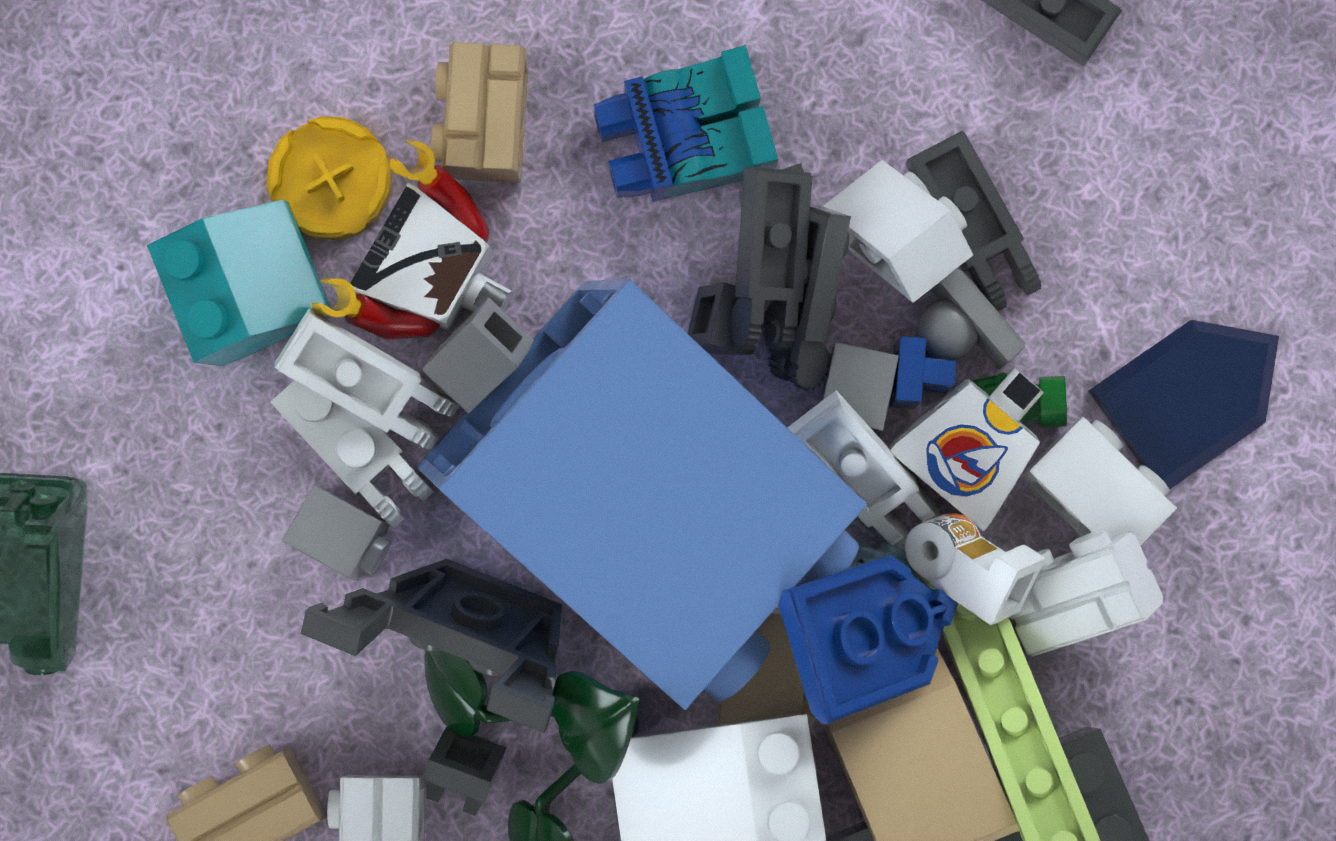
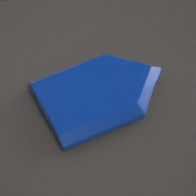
(864, 635)

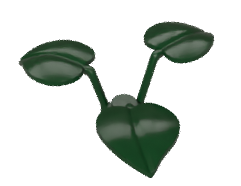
(591, 722)

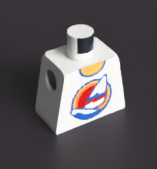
(973, 445)

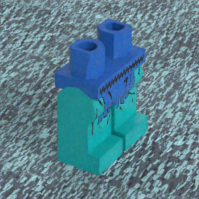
(690, 128)

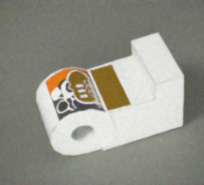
(972, 568)

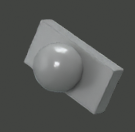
(962, 320)

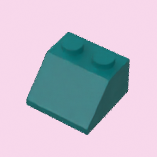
(237, 281)

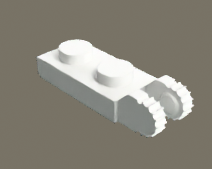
(360, 378)
(350, 447)
(865, 465)

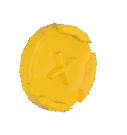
(331, 177)

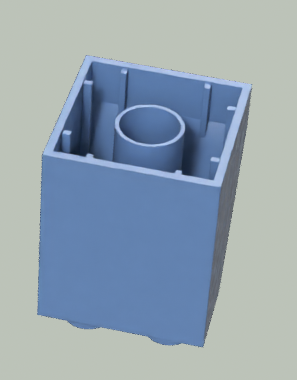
(647, 490)

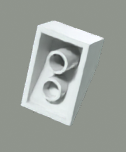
(722, 784)

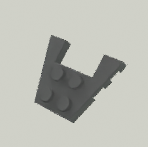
(467, 616)

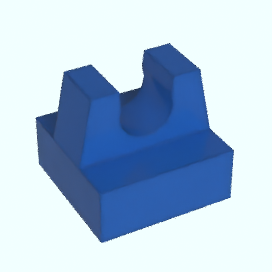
(918, 374)

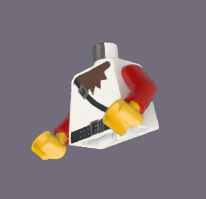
(422, 262)

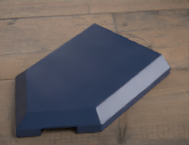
(1190, 396)

